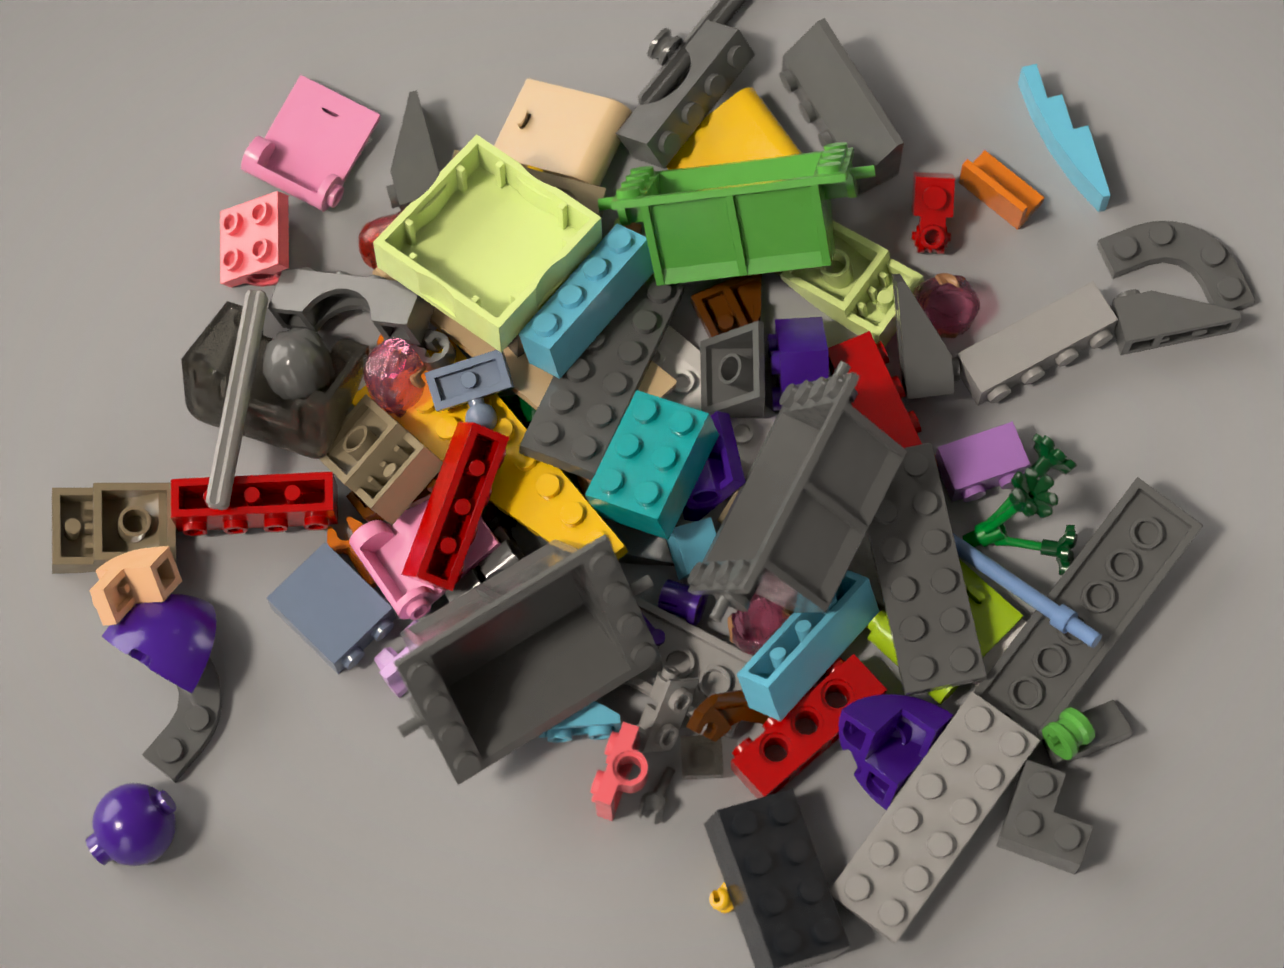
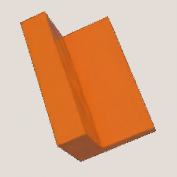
(1000, 189)

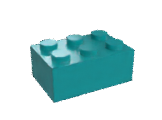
(652, 464)

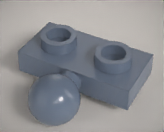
(470, 383)

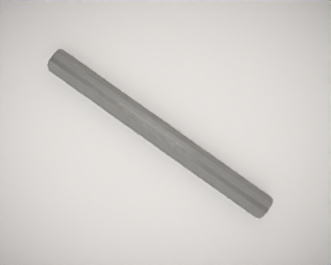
(237, 400)

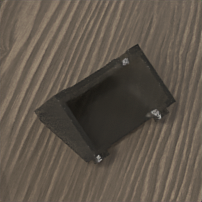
(297, 426)

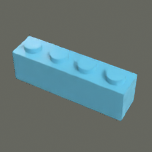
(587, 301)
(806, 648)

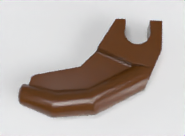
(721, 712)

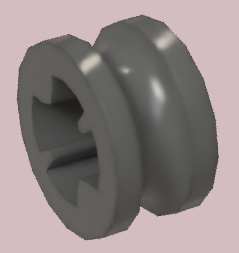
(663, 46)

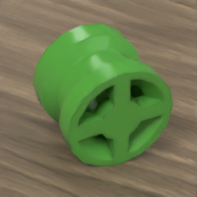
(1068, 733)

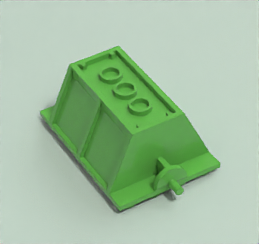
(739, 213)

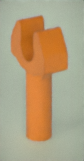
(343, 547)

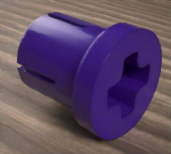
(679, 602)

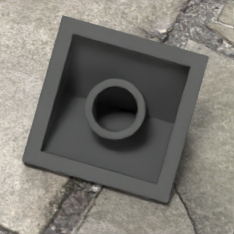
(734, 372)

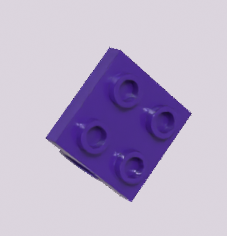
(720, 474)

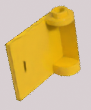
(735, 132)

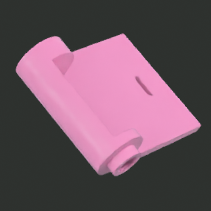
(311, 149)
(385, 551)

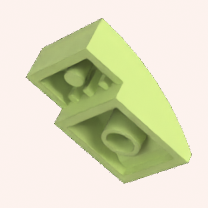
(856, 285)

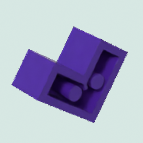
(797, 353)

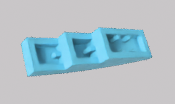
(1069, 147)

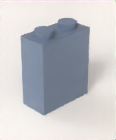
(332, 609)

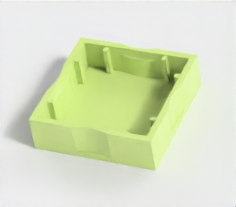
(488, 243)

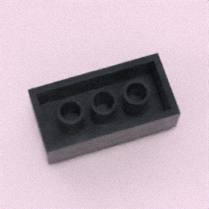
(776, 882)

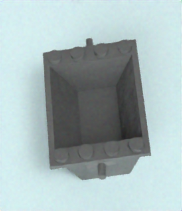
(801, 503)
(523, 653)

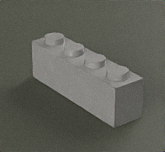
(1036, 343)

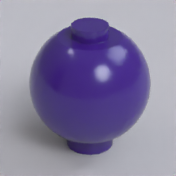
(132, 825)

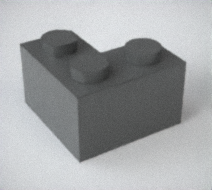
(1034, 827)

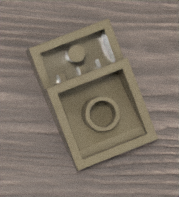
(380, 460)
(107, 522)

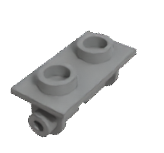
(661, 724)

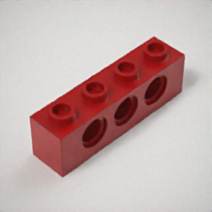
(769, 777)

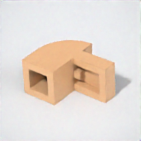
(134, 578)

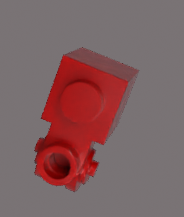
(932, 203)

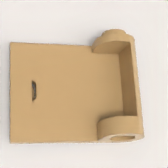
(563, 131)

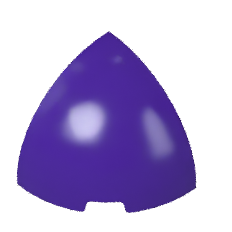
(168, 637)
(889, 740)

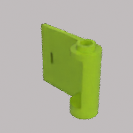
(991, 617)

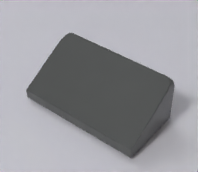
(1109, 729)

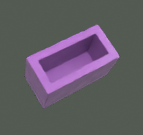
(981, 462)

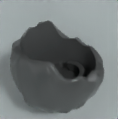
(297, 363)

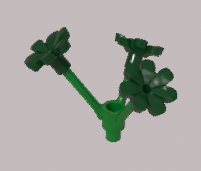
(1031, 498)

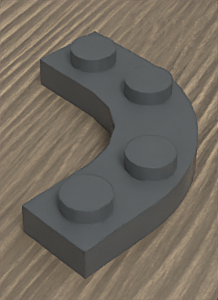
(1180, 246)
(189, 728)

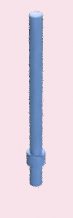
(1060, 616)

